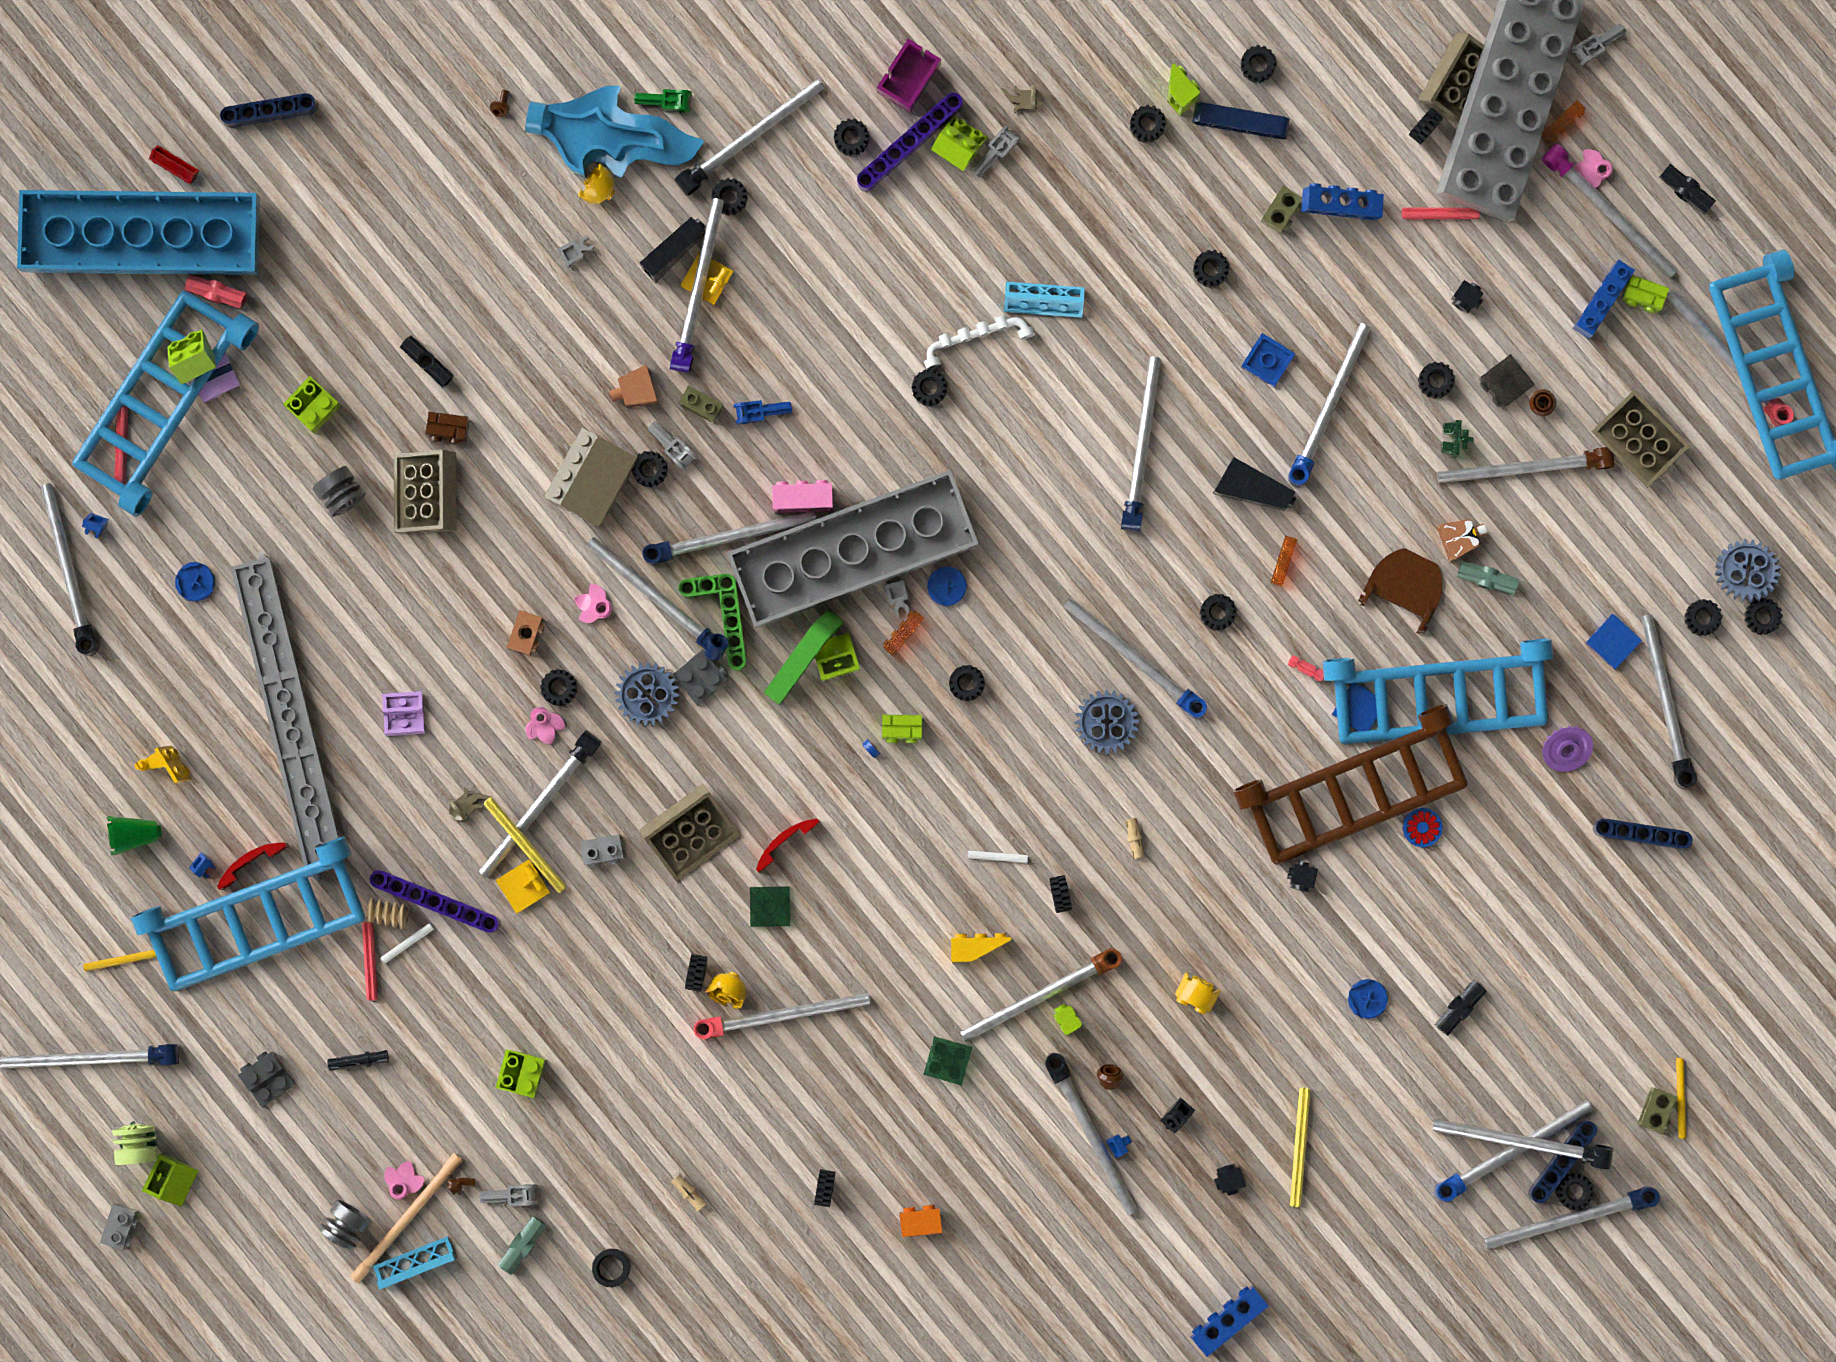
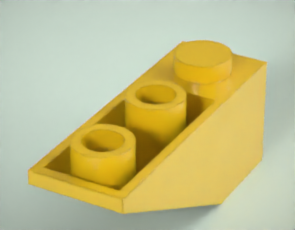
(969, 949)

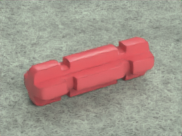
(1306, 668)

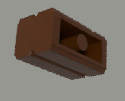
(447, 427)

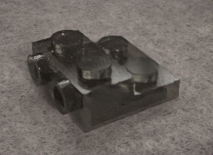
(1506, 382)

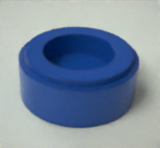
(870, 747)

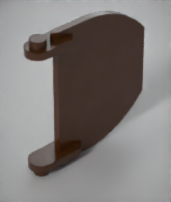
(1408, 583)

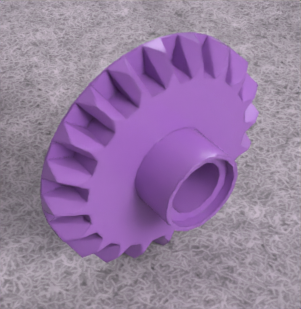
(1567, 749)

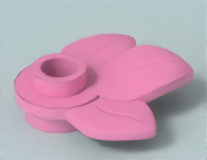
(1590, 167)
(590, 604)
(544, 728)
(403, 1177)

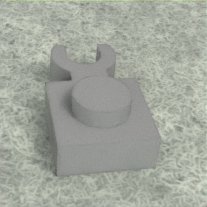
(572, 252)
(896, 594)

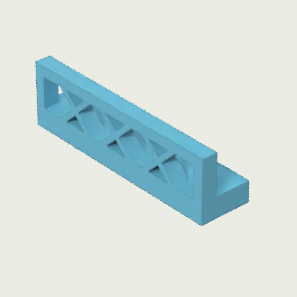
(1044, 302)
(412, 1271)

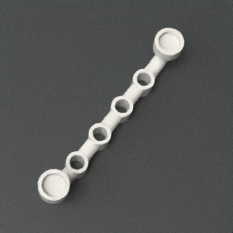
(965, 335)

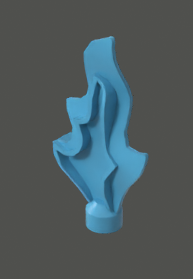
(601, 132)

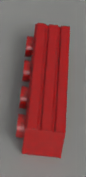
(173, 164)

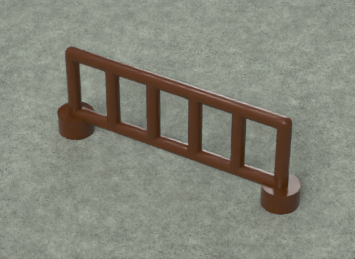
(1433, 724)

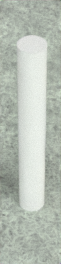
(997, 856)
(407, 943)

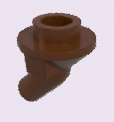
(500, 108)
(456, 1185)

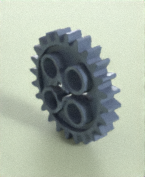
(1765, 574)
(633, 706)
(1088, 721)

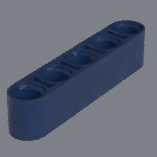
(260, 106)
(1241, 120)
(1652, 833)
(1553, 1166)

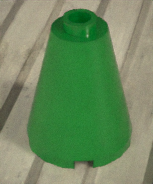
(131, 833)

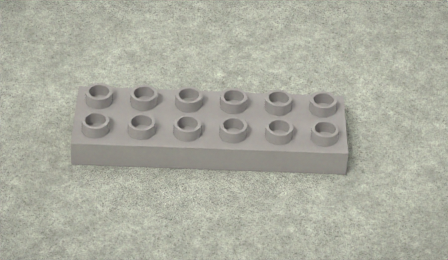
(1509, 104)
(852, 549)

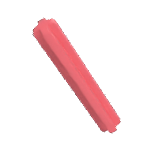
(1439, 213)
(121, 456)
(369, 961)

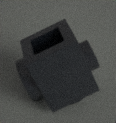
(1467, 297)
(1302, 876)
(1177, 1115)
(1229, 1179)

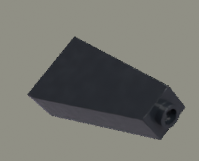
(672, 249)
(1252, 486)

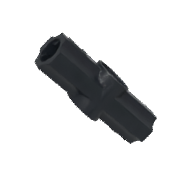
(1687, 189)
(435, 370)
(1460, 1007)

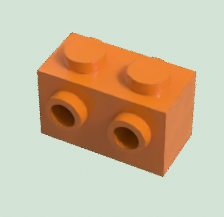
(920, 1221)

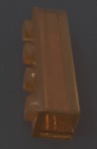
(1559, 125)
(1283, 561)
(902, 634)

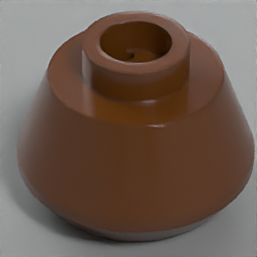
(1548, 402)
(1110, 1076)

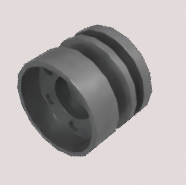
(337, 488)
(343, 1228)

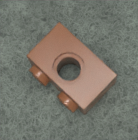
(526, 621)

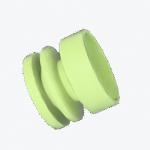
(134, 1144)

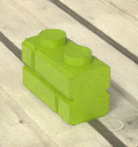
(1645, 294)
(902, 727)
(1066, 1018)

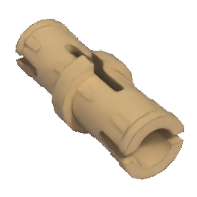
(1134, 838)
(679, 1182)

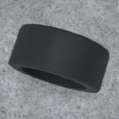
(596, 1264)

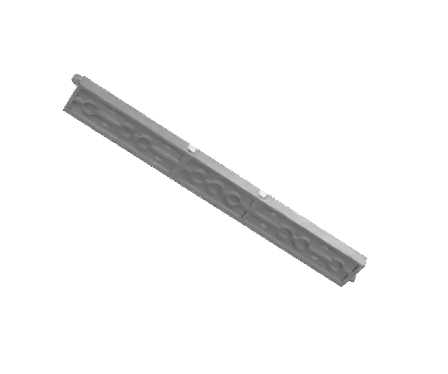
(285, 706)

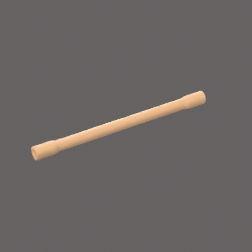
(447, 1169)

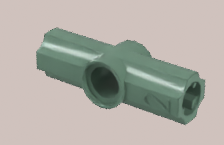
(1487, 577)
(522, 1245)

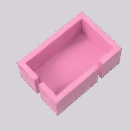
(802, 497)

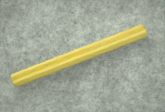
(525, 845)
(1300, 1147)

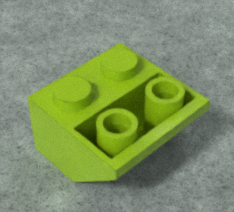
(1181, 91)
(959, 143)
(191, 357)
(312, 404)
(837, 658)
(520, 1073)
(170, 1180)

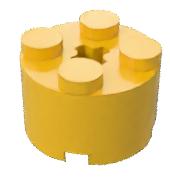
(1197, 993)

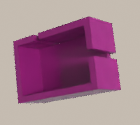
(909, 75)

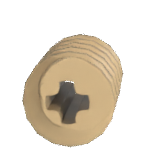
(387, 913)

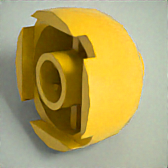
(598, 186)
(727, 989)

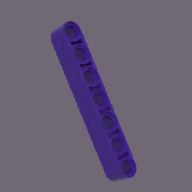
(914, 133)
(427, 894)

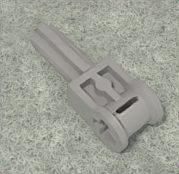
(1595, 45)
(999, 147)
(675, 449)
(515, 1195)

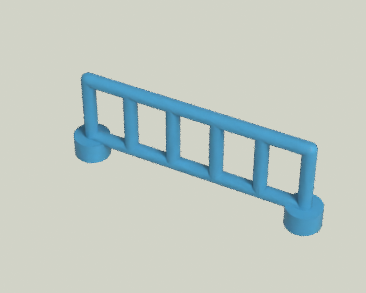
(1776, 269)
(134, 495)
(1532, 654)
(330, 856)

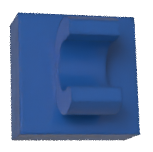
(95, 523)
(200, 865)
(1118, 1145)

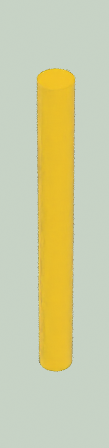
(119, 960)
(1681, 1097)

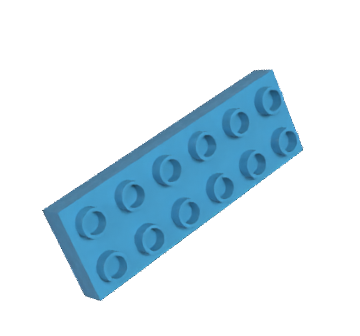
(138, 232)

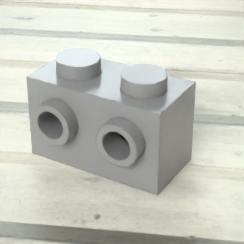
(602, 850)
(120, 1227)

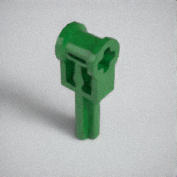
(670, 100)

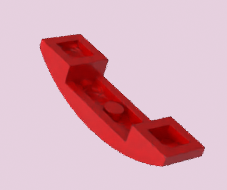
(804, 826)
(230, 877)

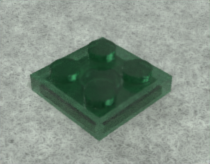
(769, 906)
(947, 1060)

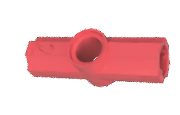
(215, 291)

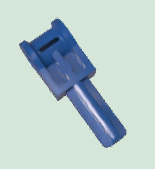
(755, 411)

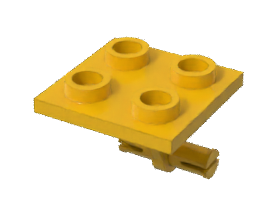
(716, 280)
(168, 758)
(522, 886)

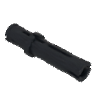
(366, 1059)

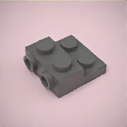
(700, 677)
(266, 1078)

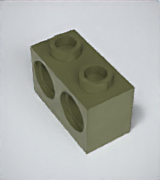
(1278, 208)
(701, 404)
(1652, 1108)

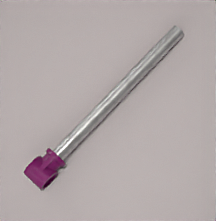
(1557, 159)

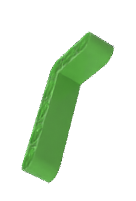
(727, 613)
(802, 656)

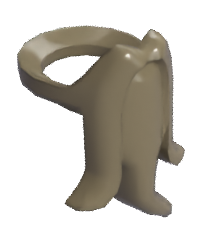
(1027, 100)
(464, 806)

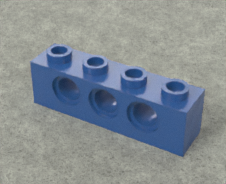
(1313, 203)
(1603, 299)
(1225, 1332)

